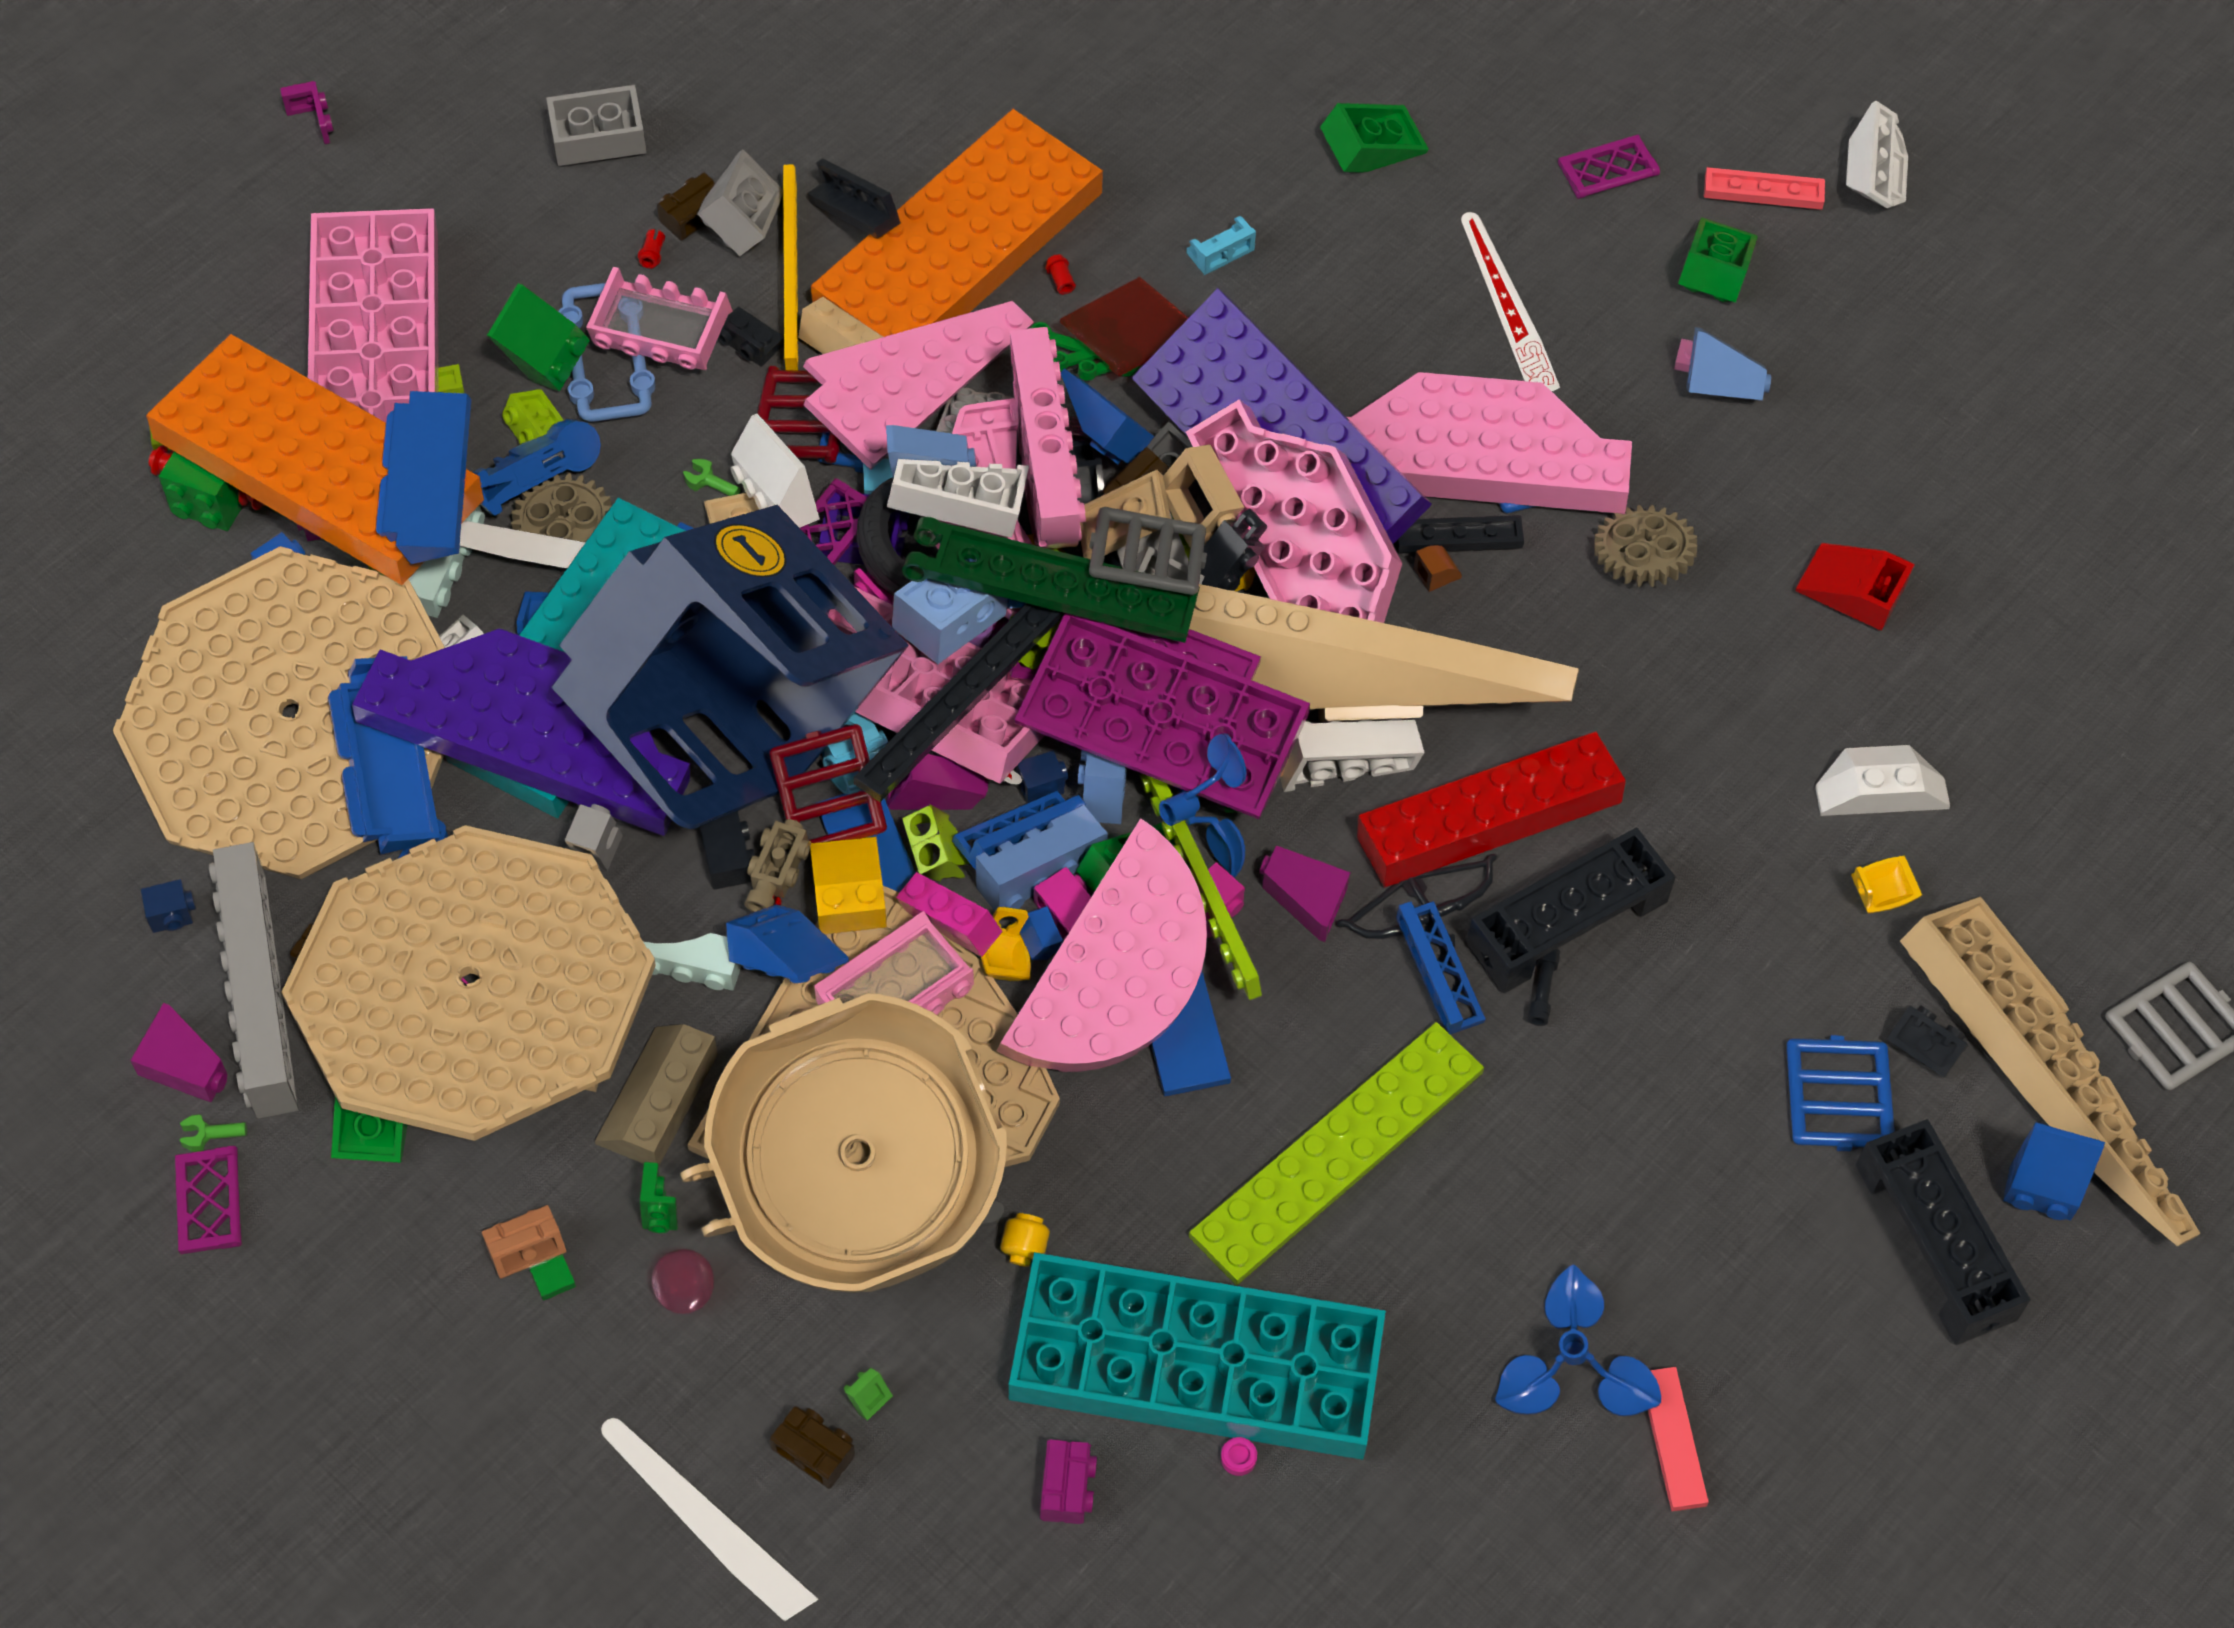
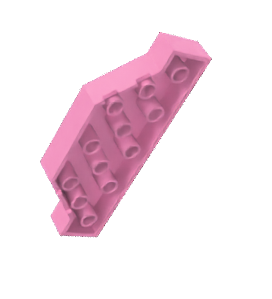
(1496, 444)
(1321, 528)

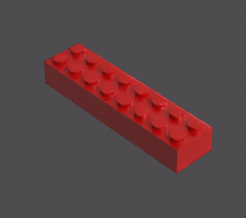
(1490, 809)

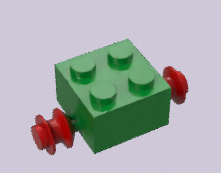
(196, 492)

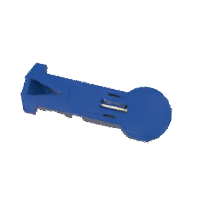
(565, 446)

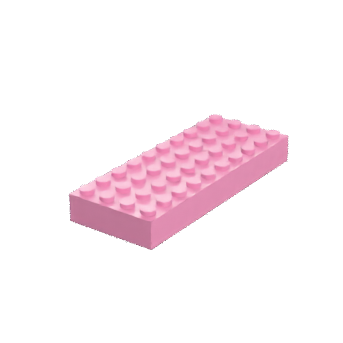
(374, 306)
(984, 739)

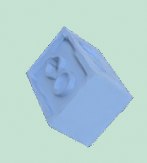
(943, 616)

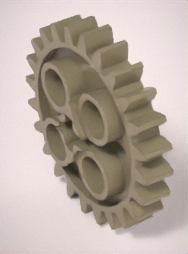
(561, 517)
(1645, 545)

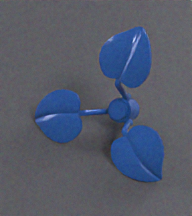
(1221, 836)
(1529, 1387)

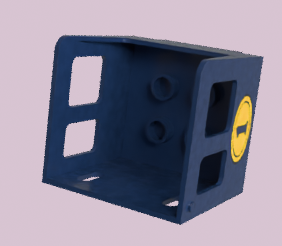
(712, 630)

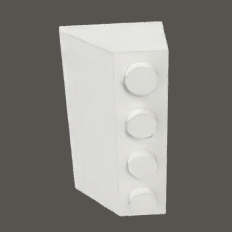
(772, 473)

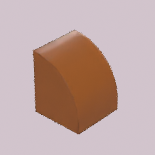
(1435, 567)

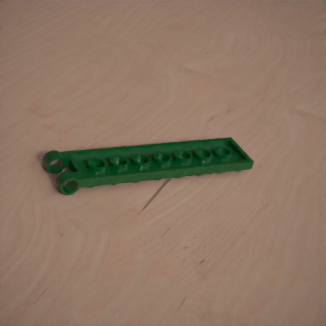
(1045, 580)

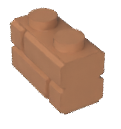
(524, 1241)

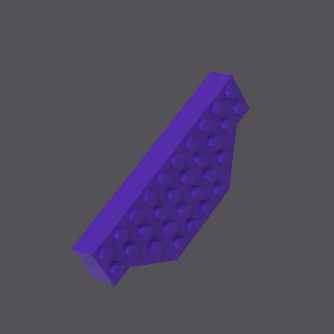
(498, 711)

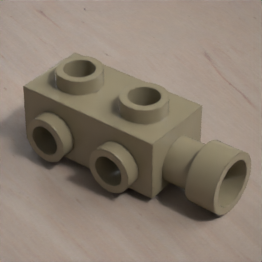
(775, 863)

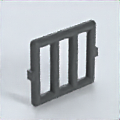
(1127, 573)

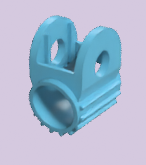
(844, 751)

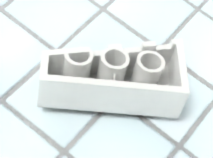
(960, 494)
(1351, 751)

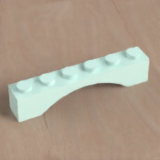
(697, 960)

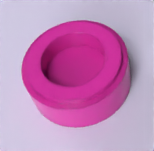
(1238, 1456)

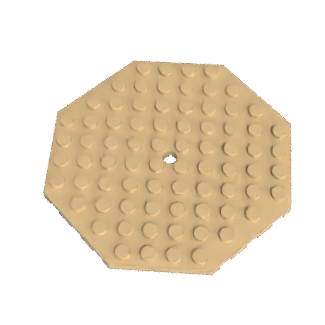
(212, 694)
(418, 1046)

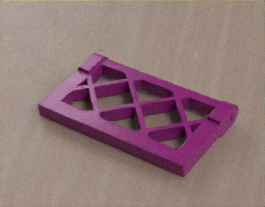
(1615, 149)
(856, 499)
(183, 1188)

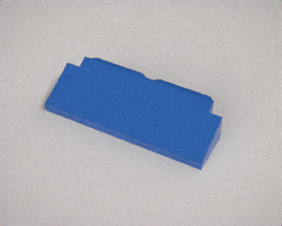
(426, 474)
(386, 778)

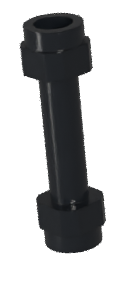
(1540, 1009)

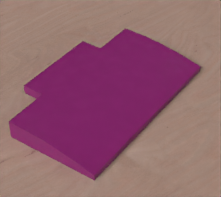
(1160, 706)

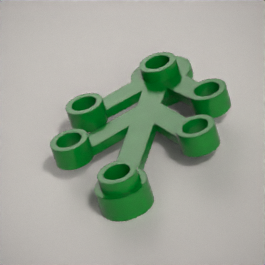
(1082, 356)

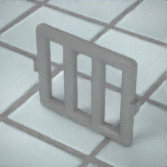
(2166, 985)

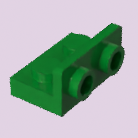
(657, 1209)

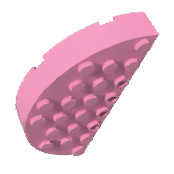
(1044, 442)
(1120, 967)

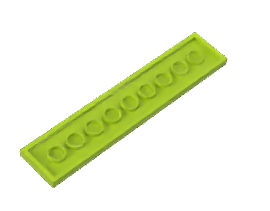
(1335, 1153)

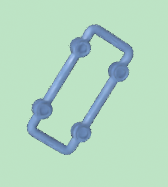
(581, 389)

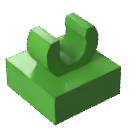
(868, 1393)

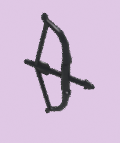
(1416, 888)

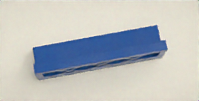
(1013, 830)
(1432, 970)

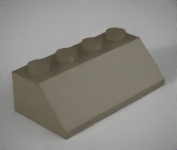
(658, 1093)

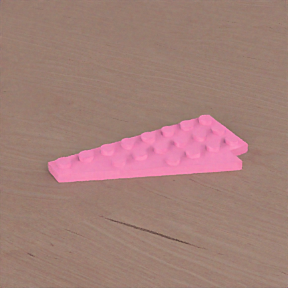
(905, 376)

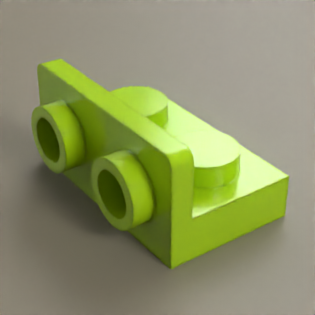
(530, 414)

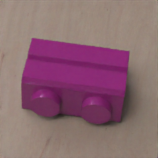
(1066, 1481)

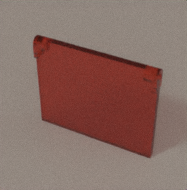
(1126, 325)

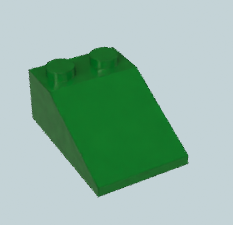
(1372, 136)
(1718, 260)
(538, 338)
(366, 1137)

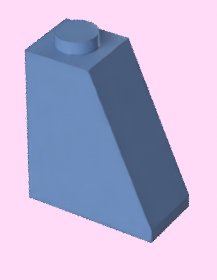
(1724, 370)
(927, 445)

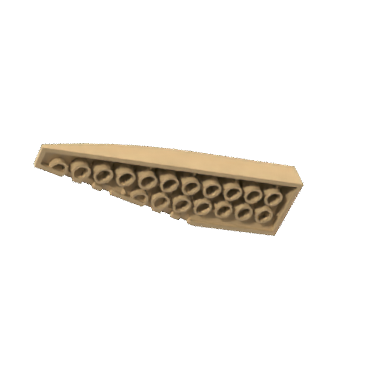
(1370, 663)
(2040, 1051)

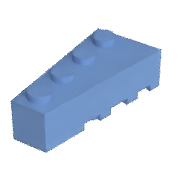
(1103, 787)
(1016, 869)

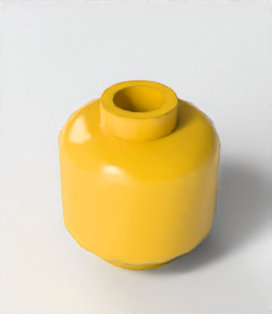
(1023, 1237)

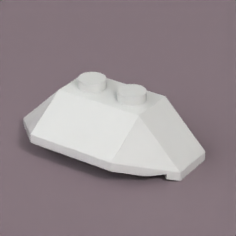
(1878, 158)
(1880, 782)

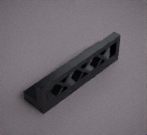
(854, 200)

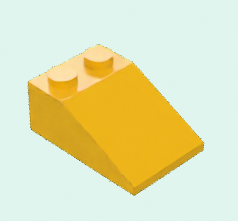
(848, 885)

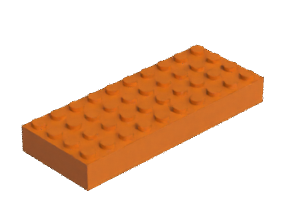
(964, 230)
(288, 448)

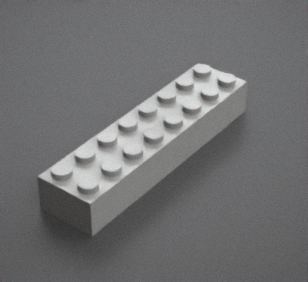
(253, 981)

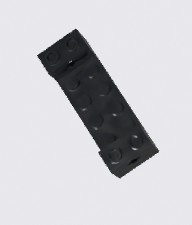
(1567, 905)
(1947, 1228)

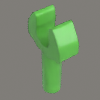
(707, 478)
(208, 1132)

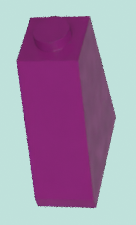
(938, 783)
(1305, 888)
(178, 1057)

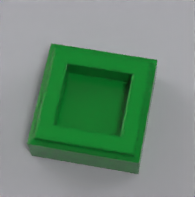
(552, 1277)

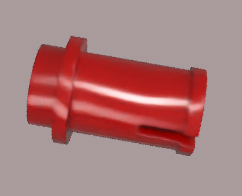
(650, 254)
(1058, 268)

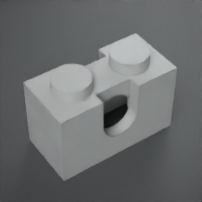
(595, 834)

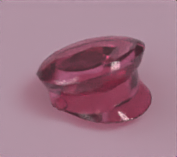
(683, 1281)

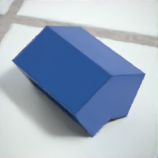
(1041, 934)

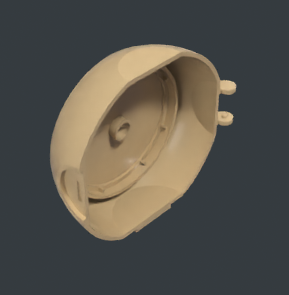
(838, 1078)

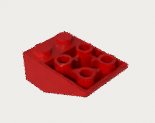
(1856, 581)

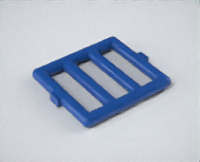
(1800, 1107)

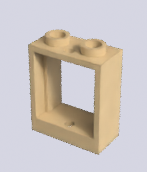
(1204, 466)

